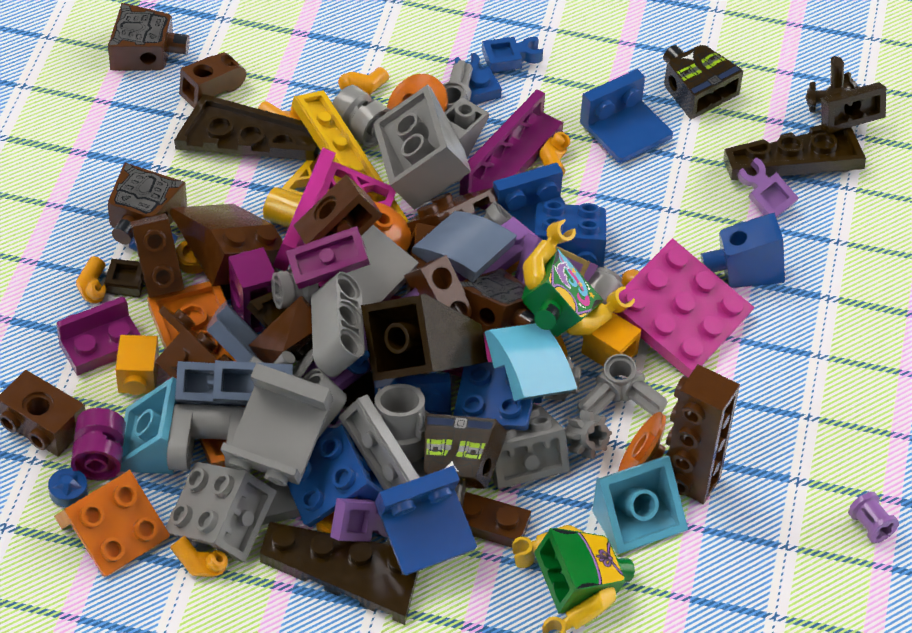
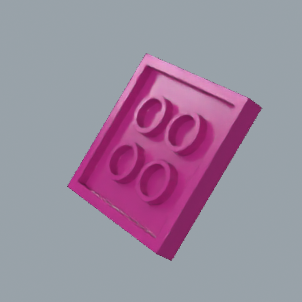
(682, 307)

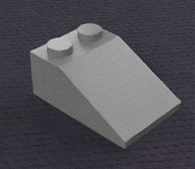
(420, 148)

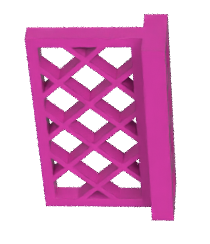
(316, 188)

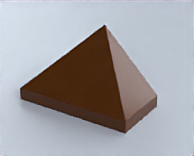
(286, 333)

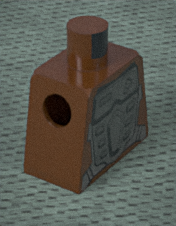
(143, 40)
(142, 195)
(497, 300)

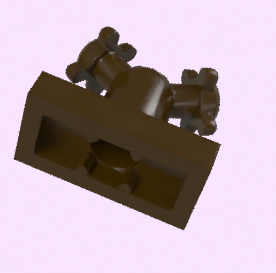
(845, 102)

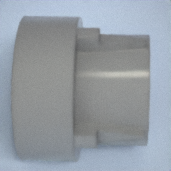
(404, 414)

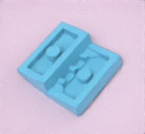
(531, 360)

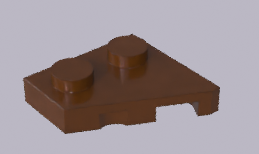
(445, 205)

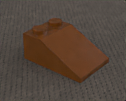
(221, 232)

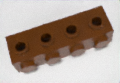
(701, 431)

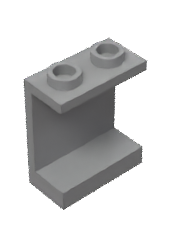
(278, 426)

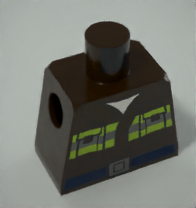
(700, 79)
(466, 443)

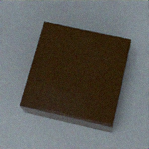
(124, 278)

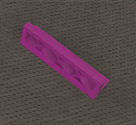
(512, 146)

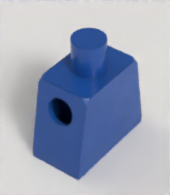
(749, 253)

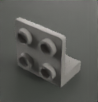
(532, 453)
(221, 509)

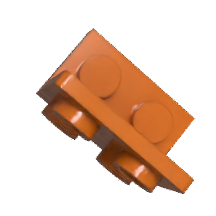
(115, 523)

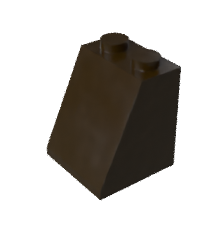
(419, 337)

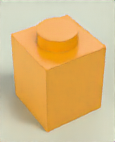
(612, 338)
(136, 364)

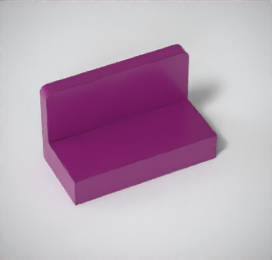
(327, 257)

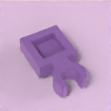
(769, 194)
(356, 520)

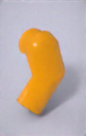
(555, 149)

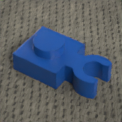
(507, 55)
(482, 82)

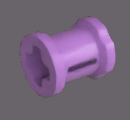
(873, 517)

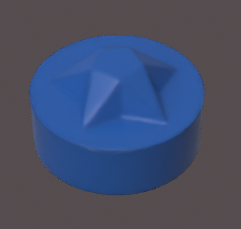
(67, 487)

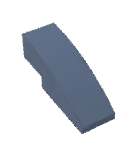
(218, 382)

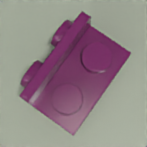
(94, 335)

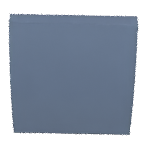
(468, 241)
(232, 333)

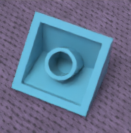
(148, 431)
(639, 505)

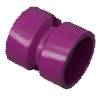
(98, 443)

